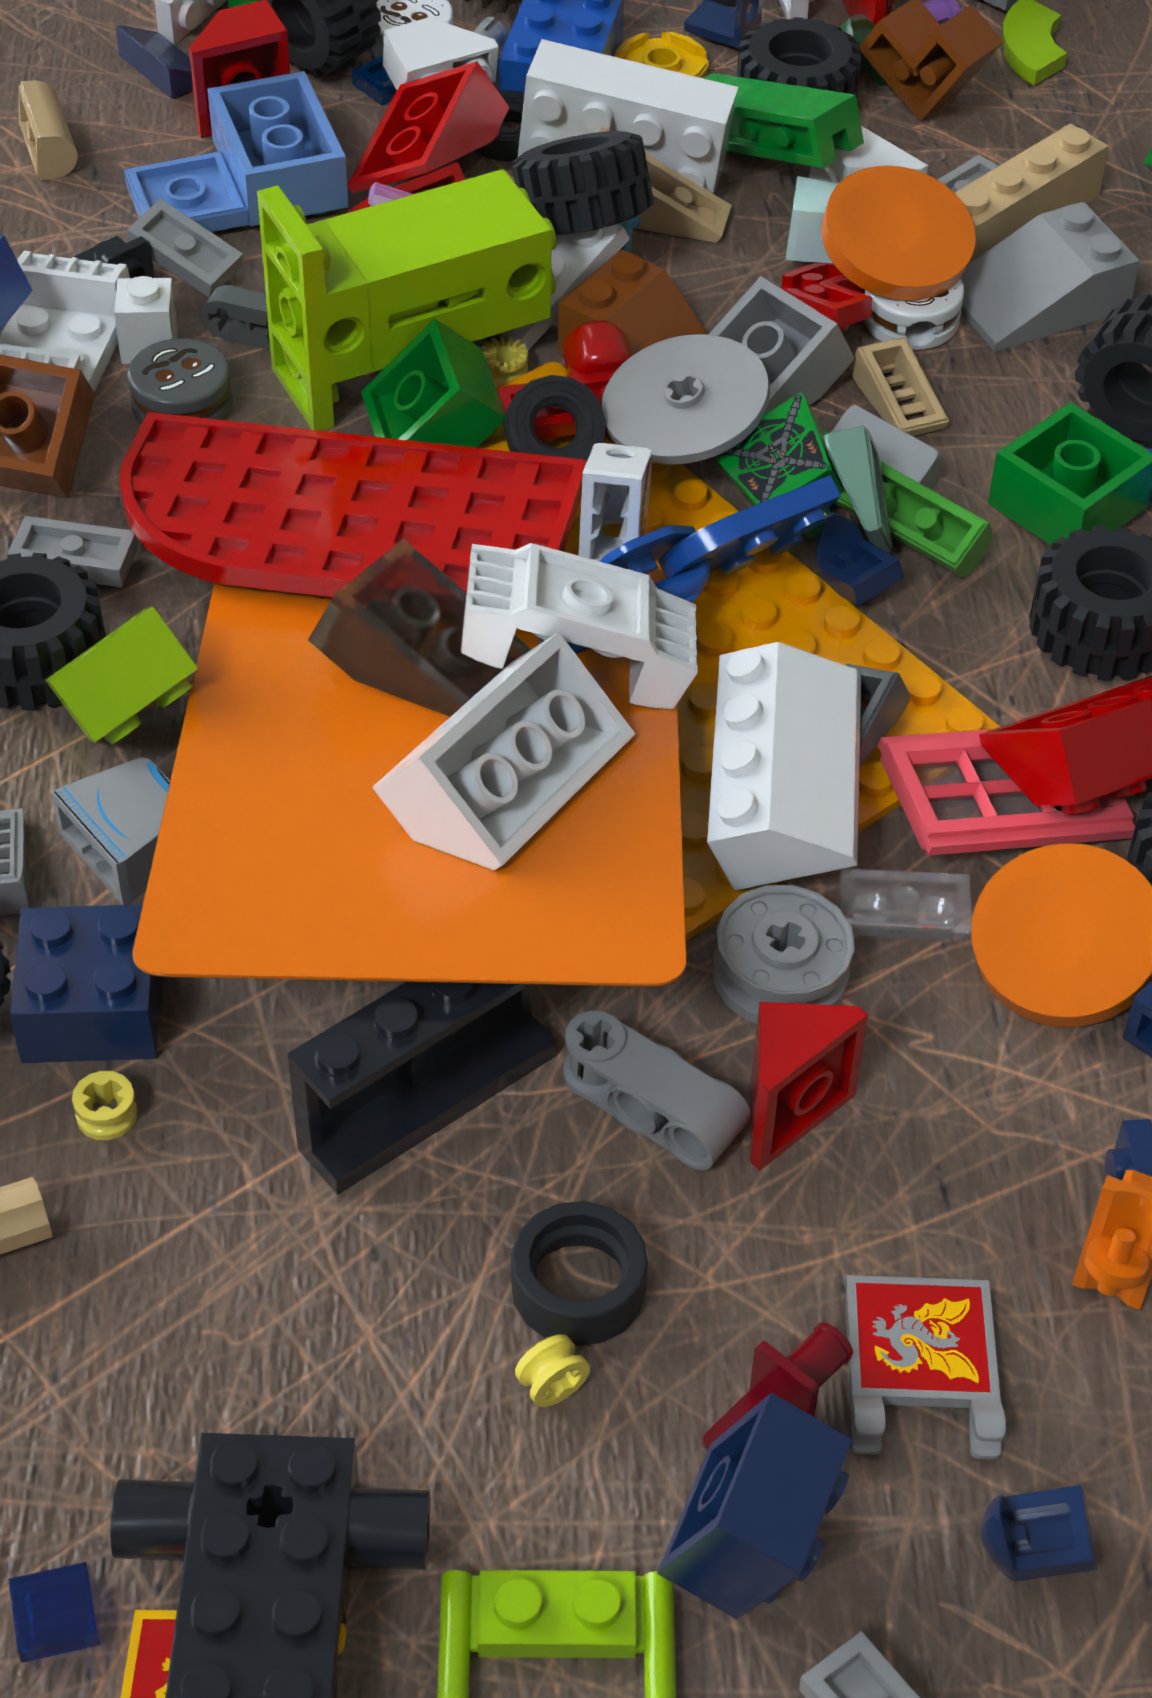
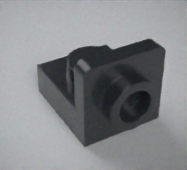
(115, 251)

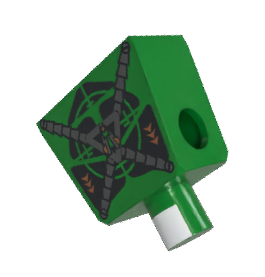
(780, 456)

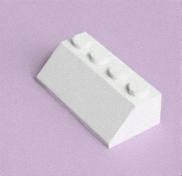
(507, 758)
(784, 765)

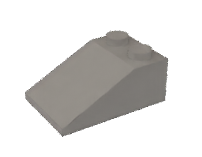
(1048, 278)
(793, 341)

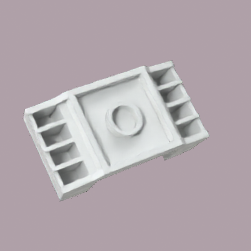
(66, 315)
(590, 606)

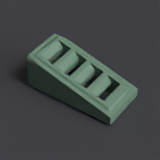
(860, 472)

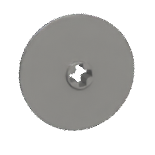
(687, 398)

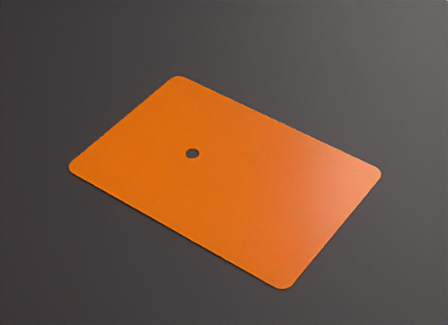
(298, 870)

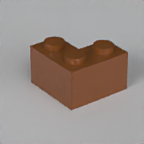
(928, 60)

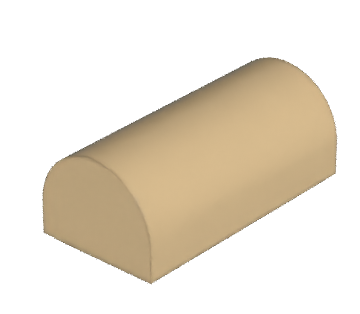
(45, 130)

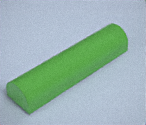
(930, 523)

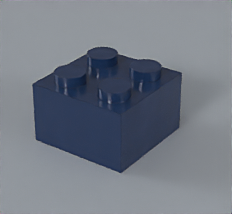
(80, 987)
(757, 1508)

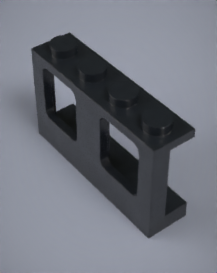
(408, 1071)

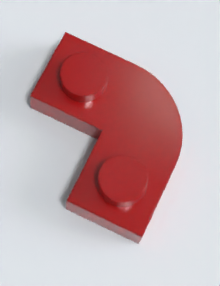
(829, 293)

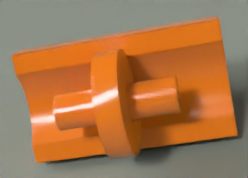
(1119, 1241)

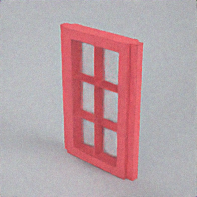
(968, 804)

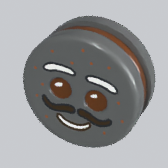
(181, 380)

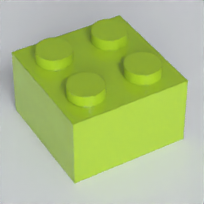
(122, 676)

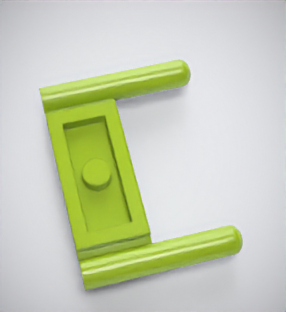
(556, 1618)

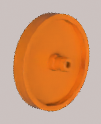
(898, 233)
(1065, 934)

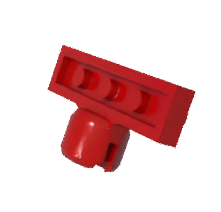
(591, 358)

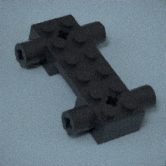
(266, 1558)

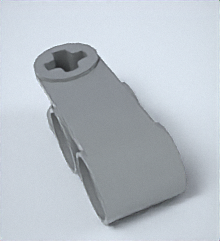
(652, 1089)

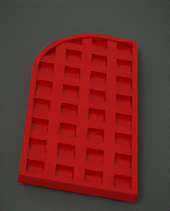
(324, 505)

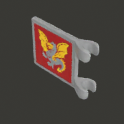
(922, 1347)

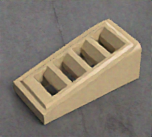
(897, 357)

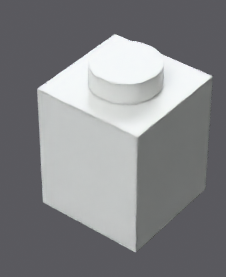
(143, 314)

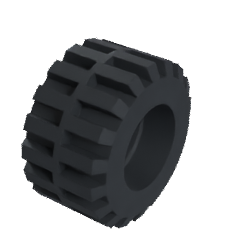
(327, 31)
(801, 55)
(586, 180)
(1113, 370)
(1096, 603)
(45, 622)

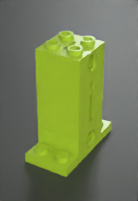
(370, 280)

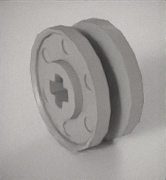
(781, 949)

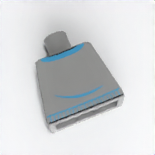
(115, 823)

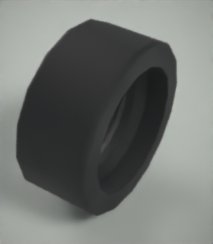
(592, 1227)

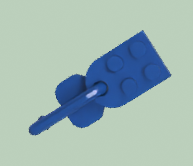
(726, 544)

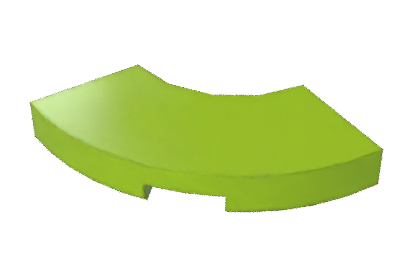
(1029, 41)

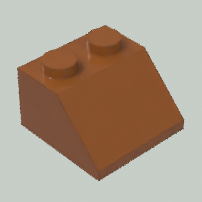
(634, 298)

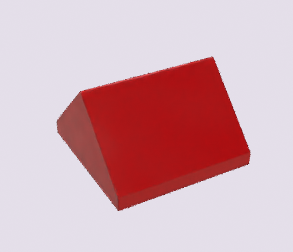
(801, 1071)

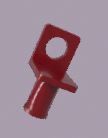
(789, 1377)

